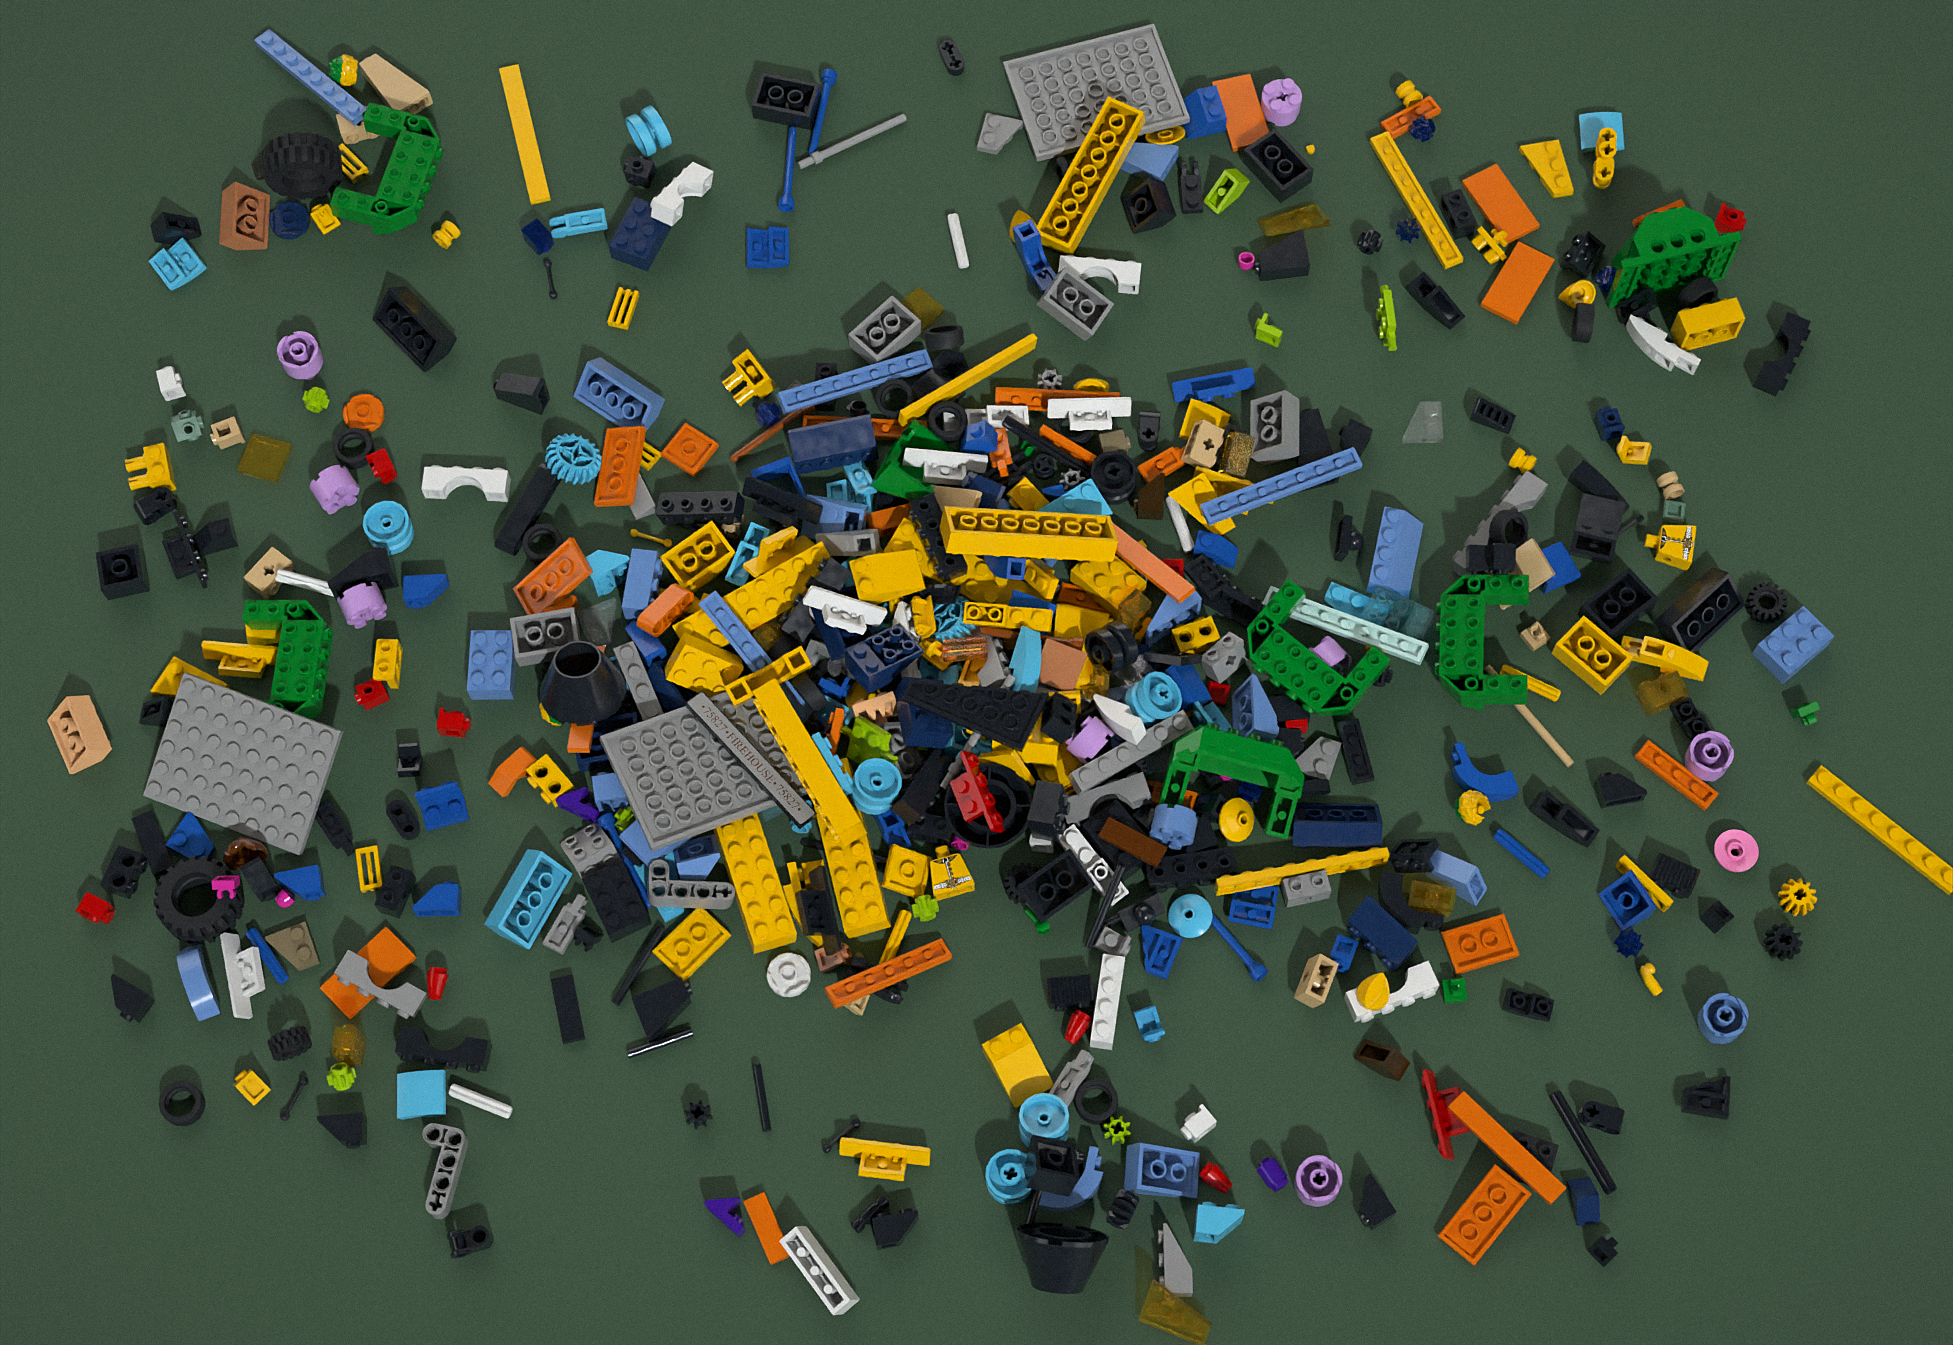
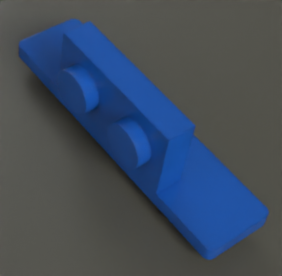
(1213, 385)

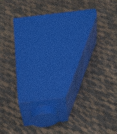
(648, 646)

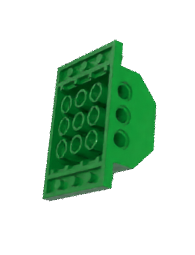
(1671, 253)

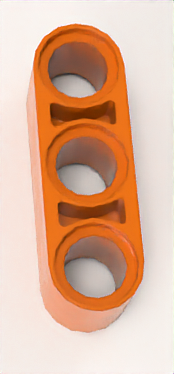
(887, 519)
(665, 610)

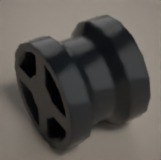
(1041, 462)

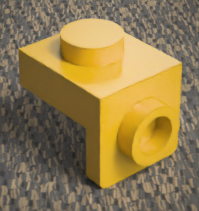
(1633, 451)

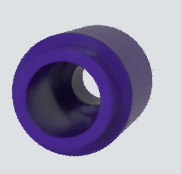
(1272, 1174)

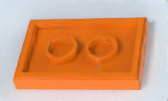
(1479, 944)

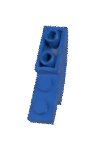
(892, 829)

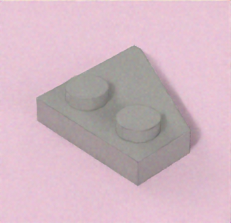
(997, 132)
(1319, 759)

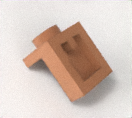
(828, 963)

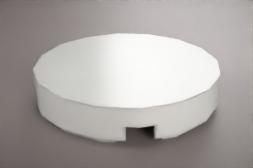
(788, 975)

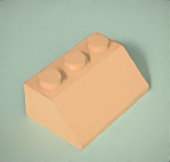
(79, 733)

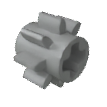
(1049, 380)
(1071, 479)

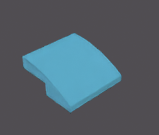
(1592, 124)
(177, 264)
(843, 491)
(421, 1094)

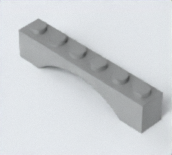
(1523, 496)
(1129, 753)

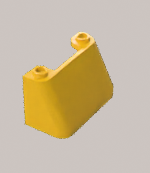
(1079, 621)

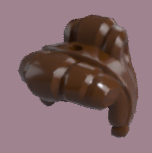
(243, 851)

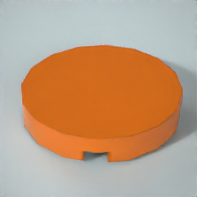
(364, 413)

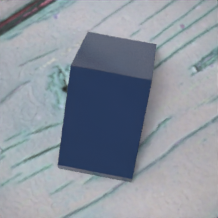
(1584, 1201)

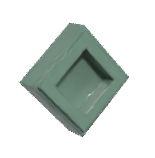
(1673, 511)

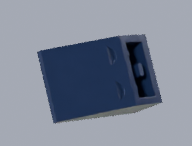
(881, 657)

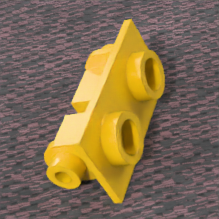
(924, 619)

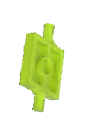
(1386, 315)
(868, 741)

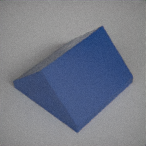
(1189, 684)
(1627, 901)

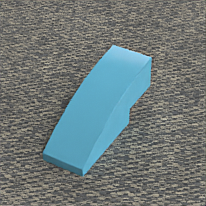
(746, 551)
(1026, 660)

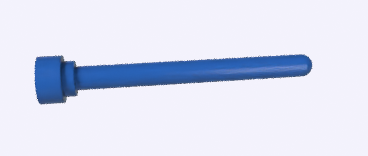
(828, 79)
(786, 202)
(607, 823)
(1256, 970)

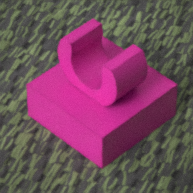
(225, 883)

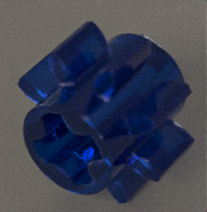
(1422, 128)
(1411, 224)
(1606, 277)
(768, 414)
(1250, 792)
(1629, 943)

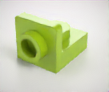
(1267, 333)

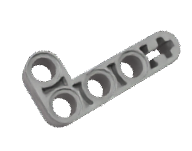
(689, 888)
(441, 1172)

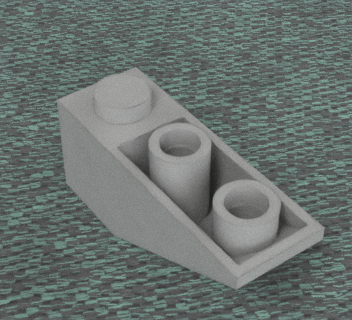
(851, 542)
(1176, 1269)

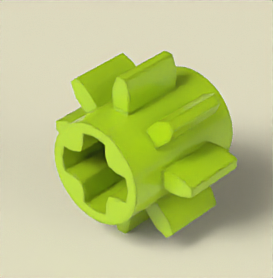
(316, 399)
(624, 818)
(925, 908)
(341, 1076)
(1122, 1133)

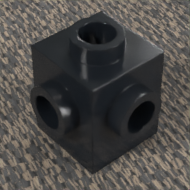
(639, 171)

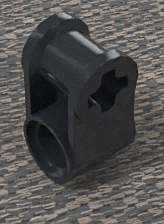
(1148, 428)
(154, 506)
(1604, 1118)
(464, 1241)

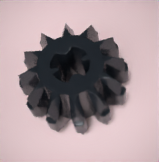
(1782, 949)
(1122, 1209)

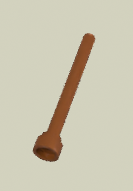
(770, 432)
(1076, 642)

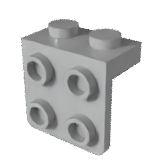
(590, 850)

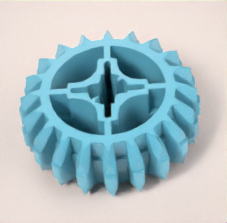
(581, 468)
(950, 621)

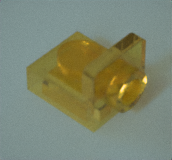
(1099, 683)

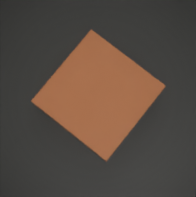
(1061, 665)

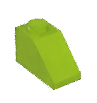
(1226, 190)

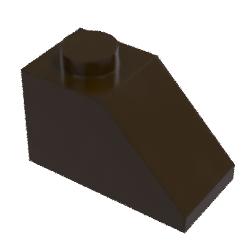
(1151, 499)
(1382, 1059)

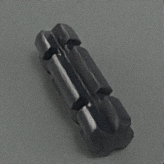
(870, 1212)

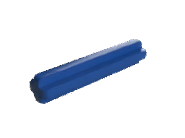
(1521, 853)
(267, 956)

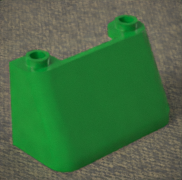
(907, 480)

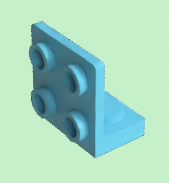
(1209, 713)

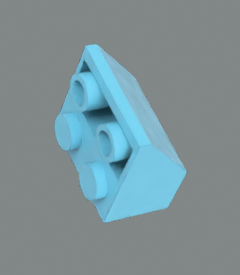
(608, 571)
(1215, 1222)

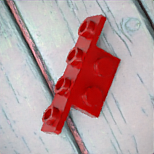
(973, 794)
(1445, 1122)

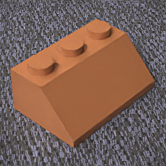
(244, 218)

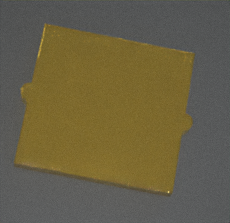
(923, 307)

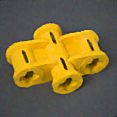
(1604, 154)

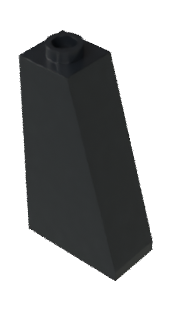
(1313, 442)

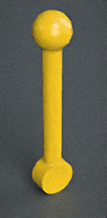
(667, 542)

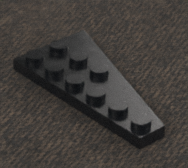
(988, 711)

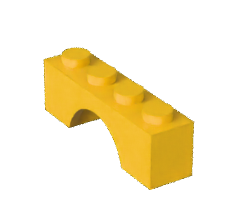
(782, 669)

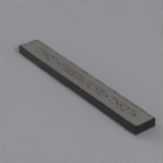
(750, 759)

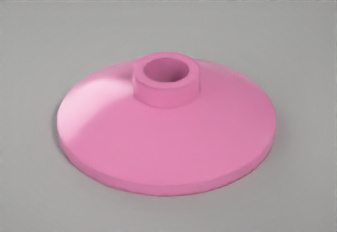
(1740, 842)

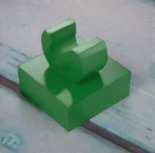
(1806, 713)
(1454, 990)

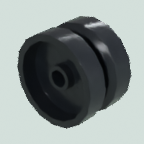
(1114, 476)
(1112, 647)

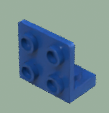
(1563, 566)
(442, 805)

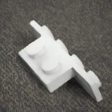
(1089, 412)
(944, 466)
(844, 611)
(243, 974)

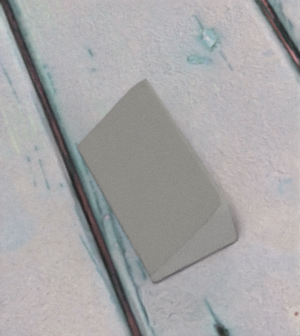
(643, 501)

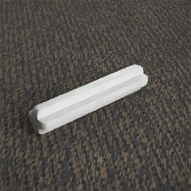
(958, 241)
(1180, 525)
(303, 581)
(480, 1101)

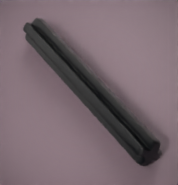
(1046, 446)
(1583, 1142)

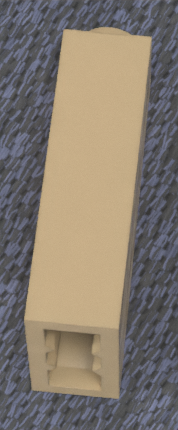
(394, 86)

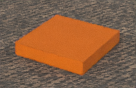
(689, 449)

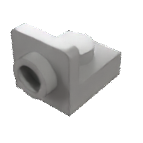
(814, 650)
(1112, 942)

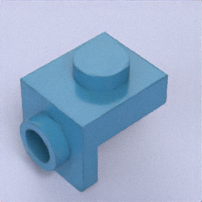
(1149, 1024)

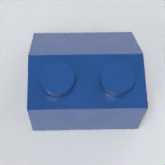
(1205, 113)

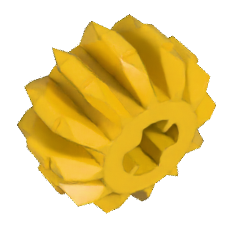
(1803, 891)

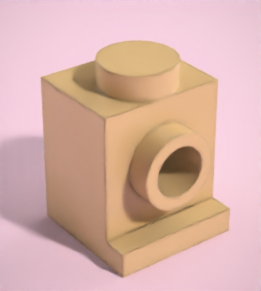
(226, 433)

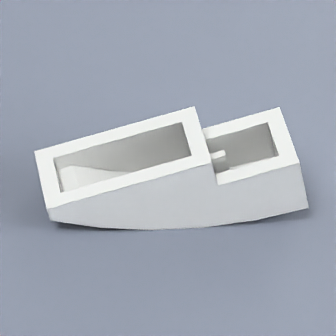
(1120, 719)

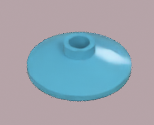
(1193, 926)

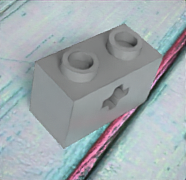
(1225, 657)
(1306, 888)

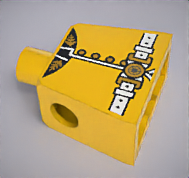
(1673, 545)
(949, 875)

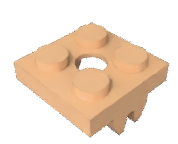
(876, 709)

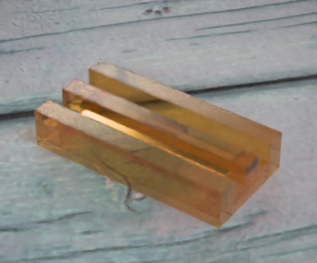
(964, 645)

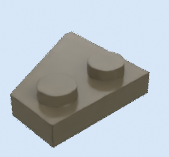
(295, 946)

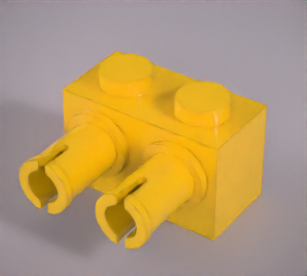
(752, 372)
(159, 469)

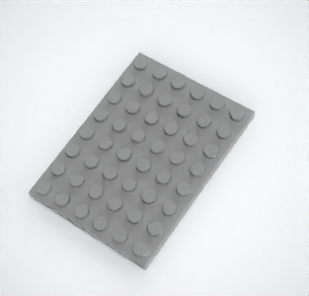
(1067, 87)
(243, 763)
(684, 778)

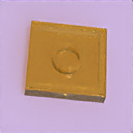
(264, 458)

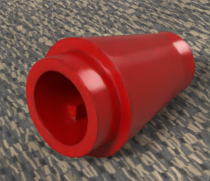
(436, 982)
(1077, 1026)
(1214, 1176)

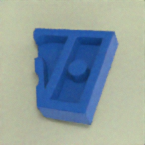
(191, 839)
(1159, 951)

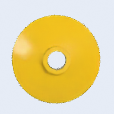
(1166, 136)
(1236, 819)

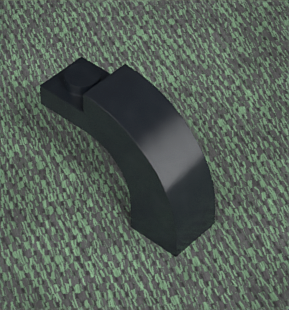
(1393, 902)

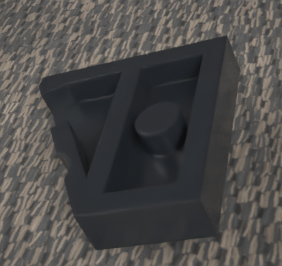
(1708, 1099)

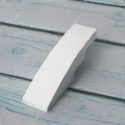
(992, 414)

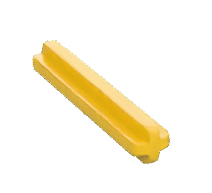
(1533, 684)
(896, 936)

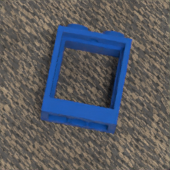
(778, 469)

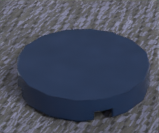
(289, 220)

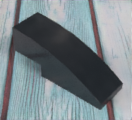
(1435, 300)
(1593, 483)
(1563, 818)

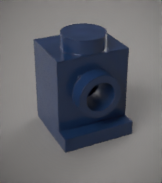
(1609, 429)

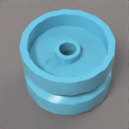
(648, 131)
(388, 526)
(1154, 698)
(875, 786)
(1043, 1116)
(999, 1187)

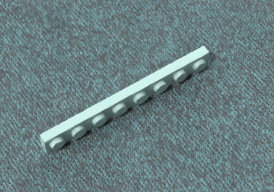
(1357, 629)

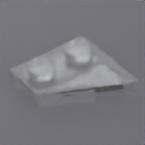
(1426, 424)
(599, 622)

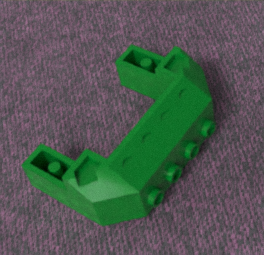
(406, 176)
(1462, 640)
(301, 653)
(1300, 670)
(1238, 758)

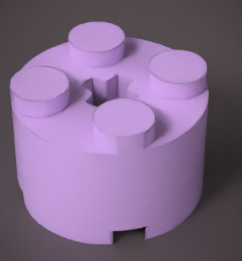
(1281, 101)
(300, 355)
(335, 488)
(362, 604)
(1332, 654)
(1089, 740)
(1707, 767)
(1310, 1191)

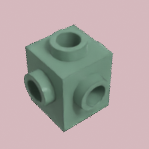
(187, 425)

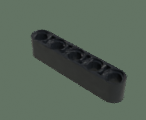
(527, 510)

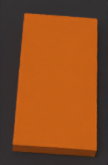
(1243, 111)
(1500, 203)
(1517, 283)
(620, 466)
(553, 578)
(387, 960)
(1484, 1214)

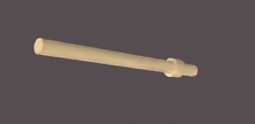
(1540, 729)

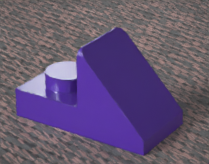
(575, 803)
(722, 1209)

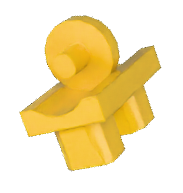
(1495, 252)
(933, 653)

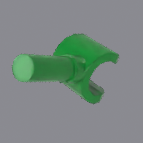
(1029, 448)
(1042, 928)

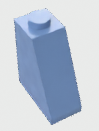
(1150, 160)
(1459, 875)

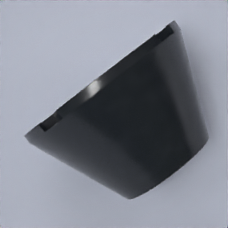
(583, 698)
(1007, 791)
(1060, 1256)

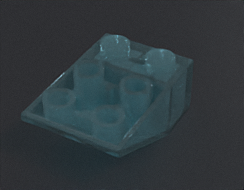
(1398, 614)

